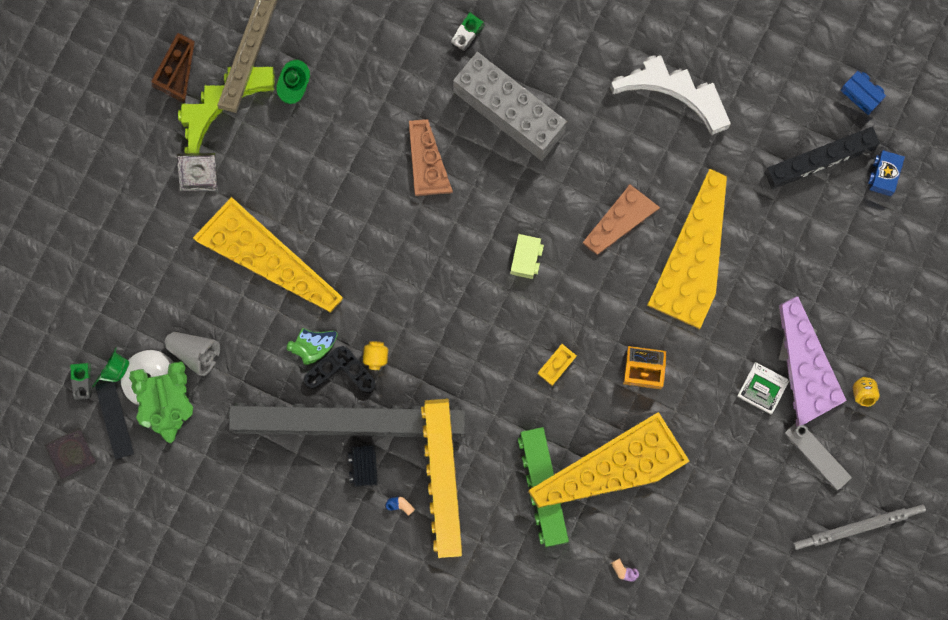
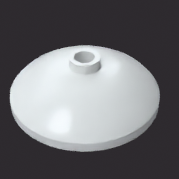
(152, 362)

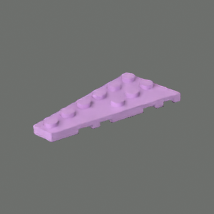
(809, 371)

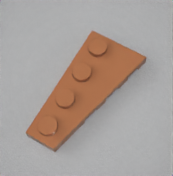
(428, 168)
(623, 216)

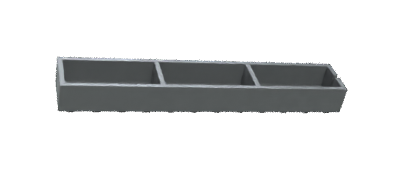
(335, 420)

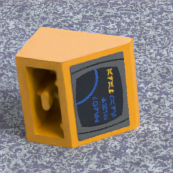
(645, 367)

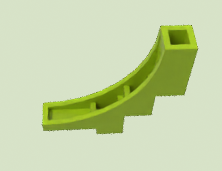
(200, 116)

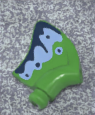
(312, 345)

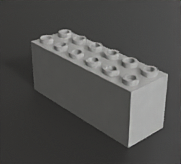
(509, 106)

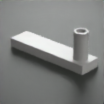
(818, 456)

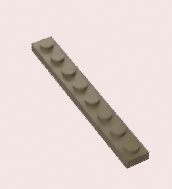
(246, 55)

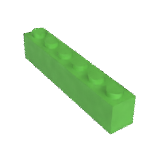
(540, 469)

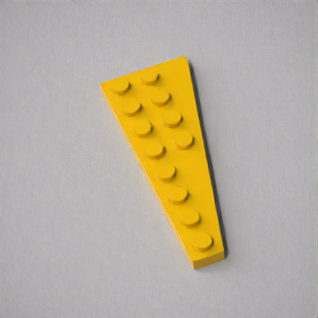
(248, 243)

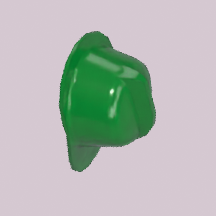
(293, 81)
(114, 369)

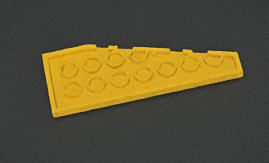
(692, 269)
(627, 461)

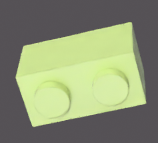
(526, 255)

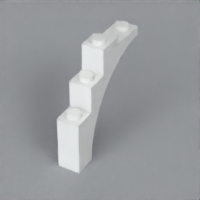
(679, 84)

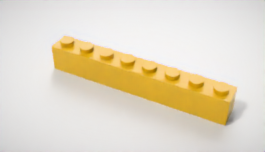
(442, 478)

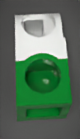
(467, 31)

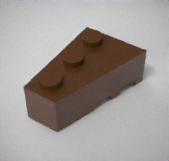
(175, 69)

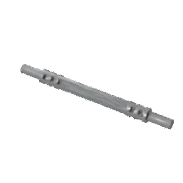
(858, 527)

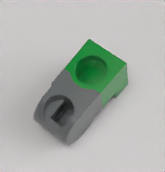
(81, 381)

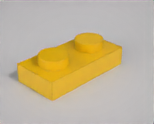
(557, 364)

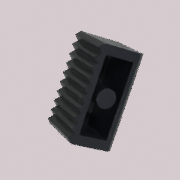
(364, 466)

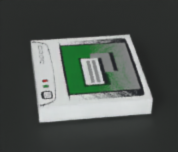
(763, 388)

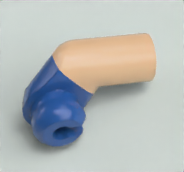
(399, 503)

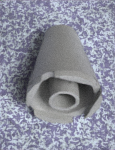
(193, 351)

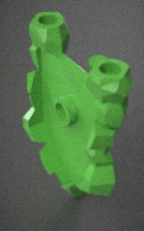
(162, 400)

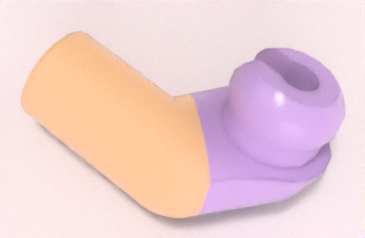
(625, 573)

